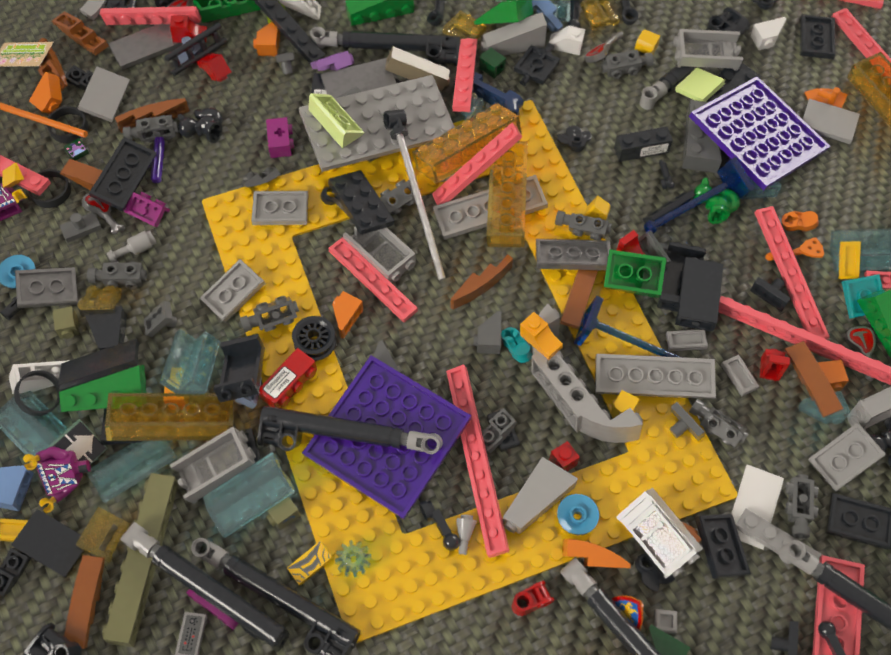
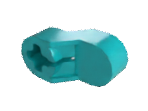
(521, 351)

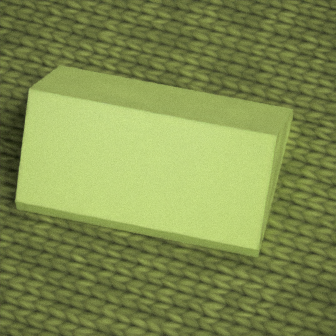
(334, 119)

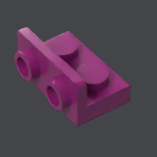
(146, 209)

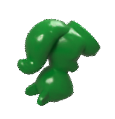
(719, 206)

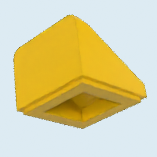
(11, 176)

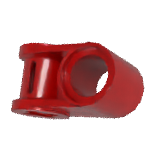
(535, 597)

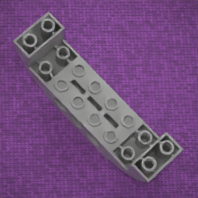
(574, 400)

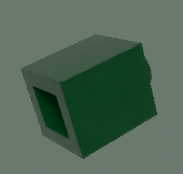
(492, 62)

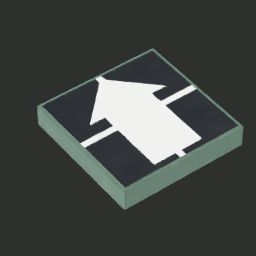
(81, 441)

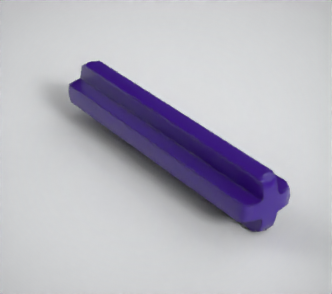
(157, 165)

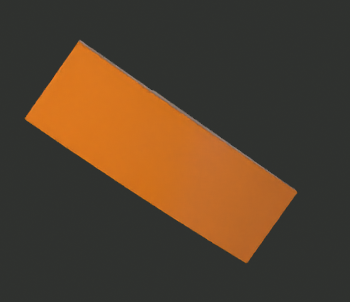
(593, 554)

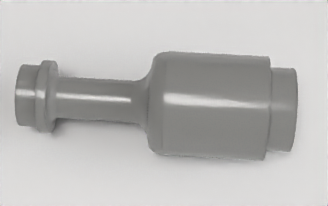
(135, 244)

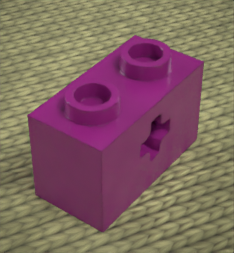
(279, 137)

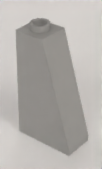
(517, 36)
(540, 493)

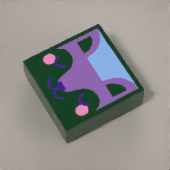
(76, 149)

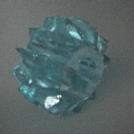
(361, 555)

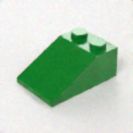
(507, 12)
(635, 273)

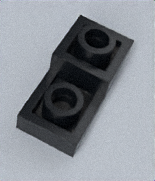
(78, 77)
(12, 569)

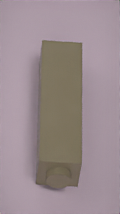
(415, 67)

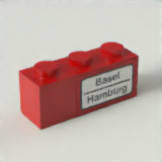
(288, 379)

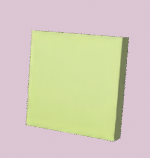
(700, 85)

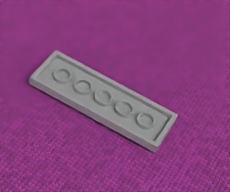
(472, 211)
(655, 376)

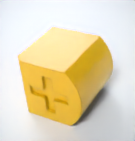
(647, 42)
(598, 208)
(623, 402)

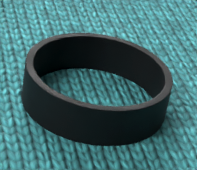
(65, 111)
(58, 200)
(22, 406)

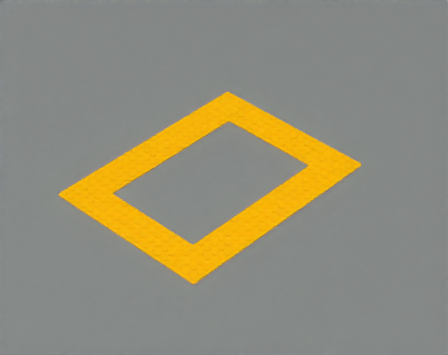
(414, 571)

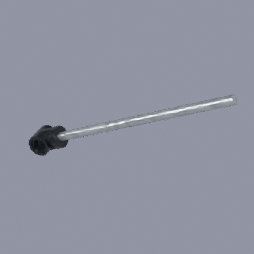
(397, 121)

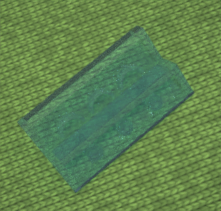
(874, 247)
(190, 363)
(28, 431)
(129, 467)
(248, 495)

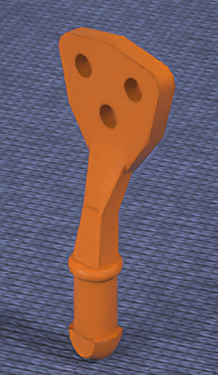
(803, 249)

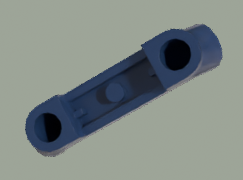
(491, 95)

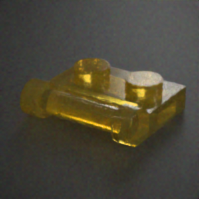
(596, 15)
(465, 24)
(104, 298)
(97, 531)

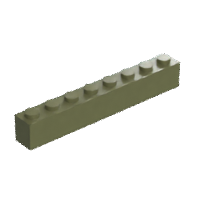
(137, 569)

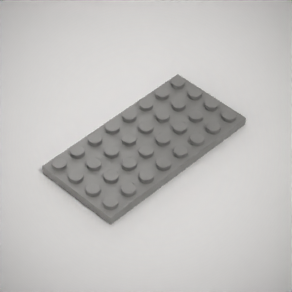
(417, 97)

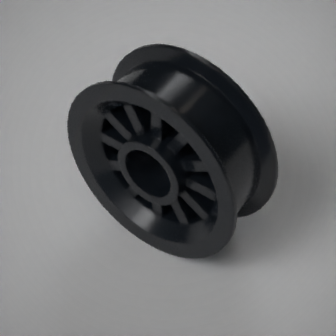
(316, 327)

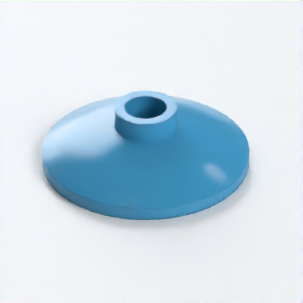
(8, 268)
(579, 505)

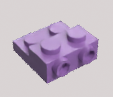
(334, 62)

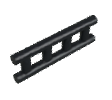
(186, 47)

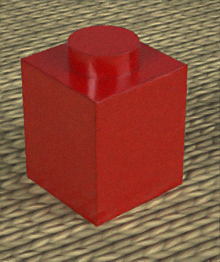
(564, 456)

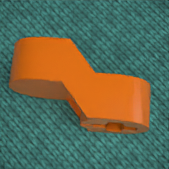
(800, 221)

